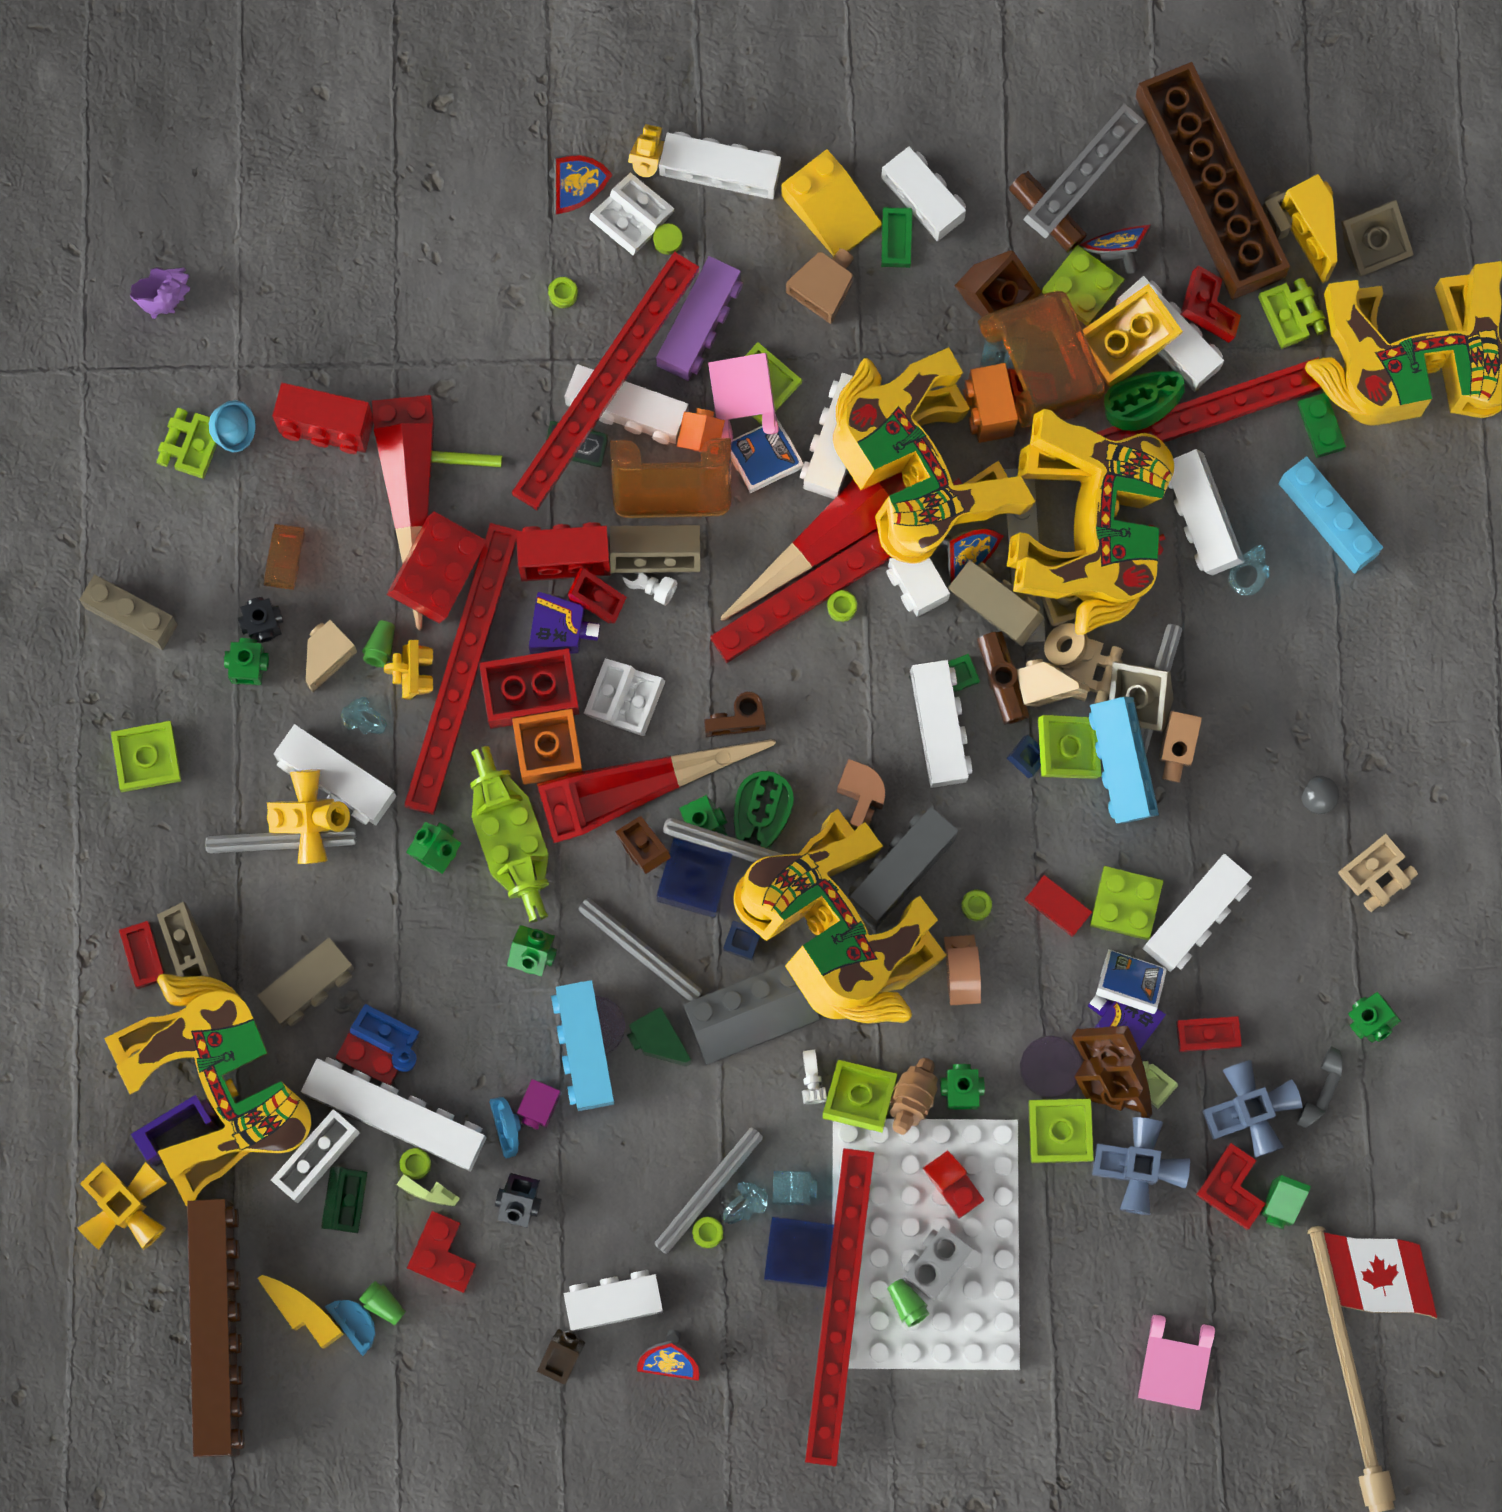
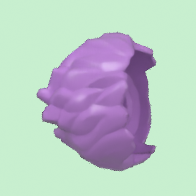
(160, 290)

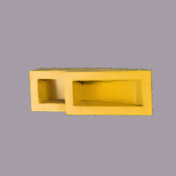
(302, 1311)

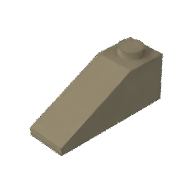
(186, 943)

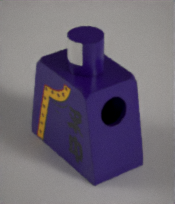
(559, 625)
(1117, 1014)

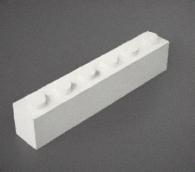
(394, 1114)

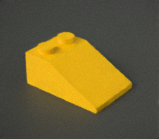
(830, 204)
(1313, 223)
(1130, 335)

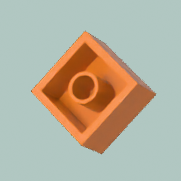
(991, 403)
(547, 746)

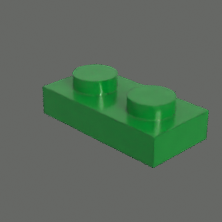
(1321, 425)

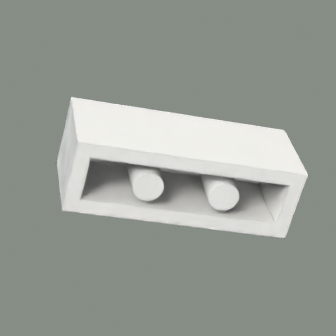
(924, 193)
(315, 1156)
(613, 1301)

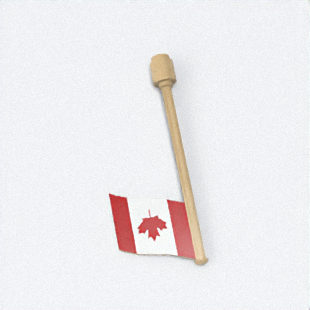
(1372, 1279)

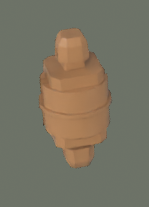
(913, 1096)

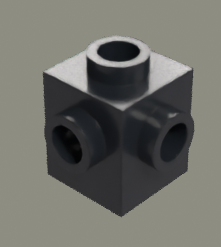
(265, 629)
(516, 1206)

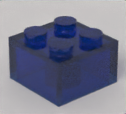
(694, 878)
(798, 1253)

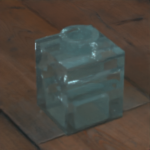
(793, 1188)

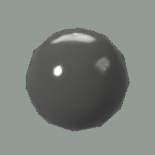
(1320, 795)

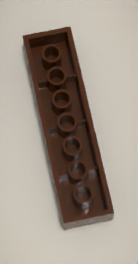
(1212, 181)
(213, 1328)

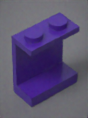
(145, 1136)

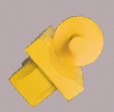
(647, 151)
(406, 669)

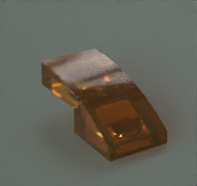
(284, 556)

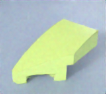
(1159, 1084)
(437, 1194)

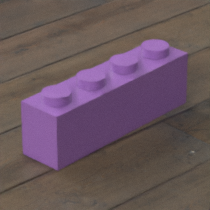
(699, 318)

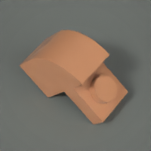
(865, 786)
(963, 970)

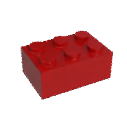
(323, 418)
(562, 551)
(436, 567)
(528, 686)

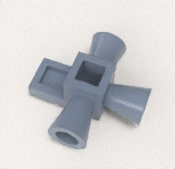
(1252, 1109)
(1140, 1165)

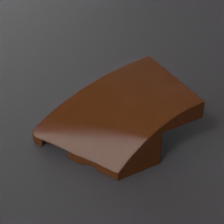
(1112, 1069)

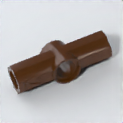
(1029, 192)
(996, 660)

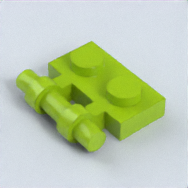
(1285, 316)
(197, 447)

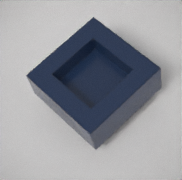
(1026, 756)
(741, 941)

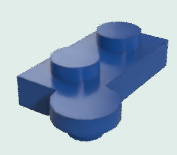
(387, 1035)

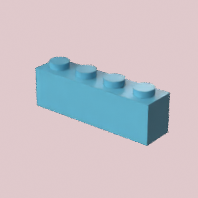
(1330, 515)
(1123, 760)
(584, 1046)

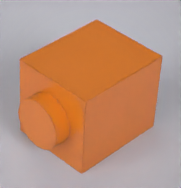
(698, 429)

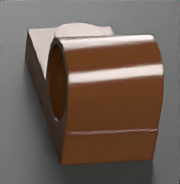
(721, 724)
(642, 845)

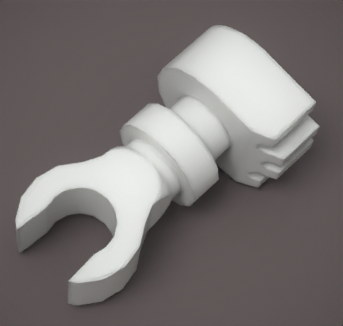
(663, 591)
(814, 1093)

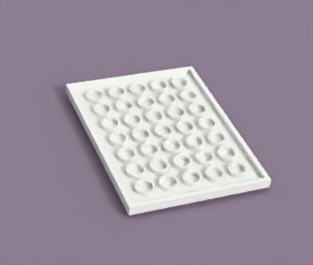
(977, 1312)

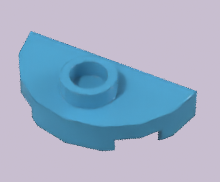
(507, 1126)
(355, 1323)

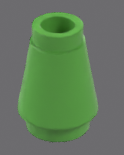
(379, 646)
(382, 1303)
(908, 1303)

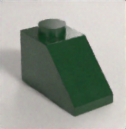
(657, 1038)

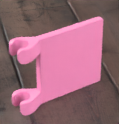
(743, 390)
(1174, 1369)

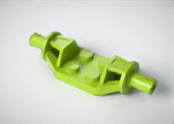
(509, 834)

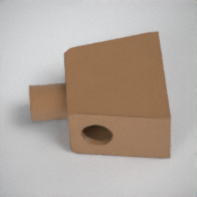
(823, 283)
(1182, 730)

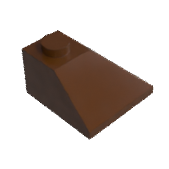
(997, 284)

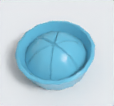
(232, 426)

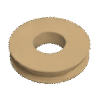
(1074, 654)

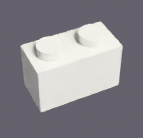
(920, 585)

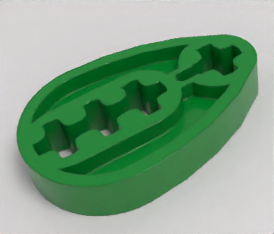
(1160, 389)
(778, 812)

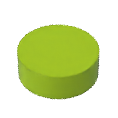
(667, 239)
(563, 292)
(842, 606)
(976, 905)
(415, 1164)
(707, 1232)

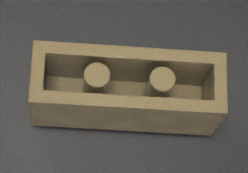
(654, 548)
(996, 601)
(128, 612)
(307, 983)

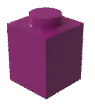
(538, 1104)

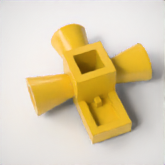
(308, 816)
(122, 1205)

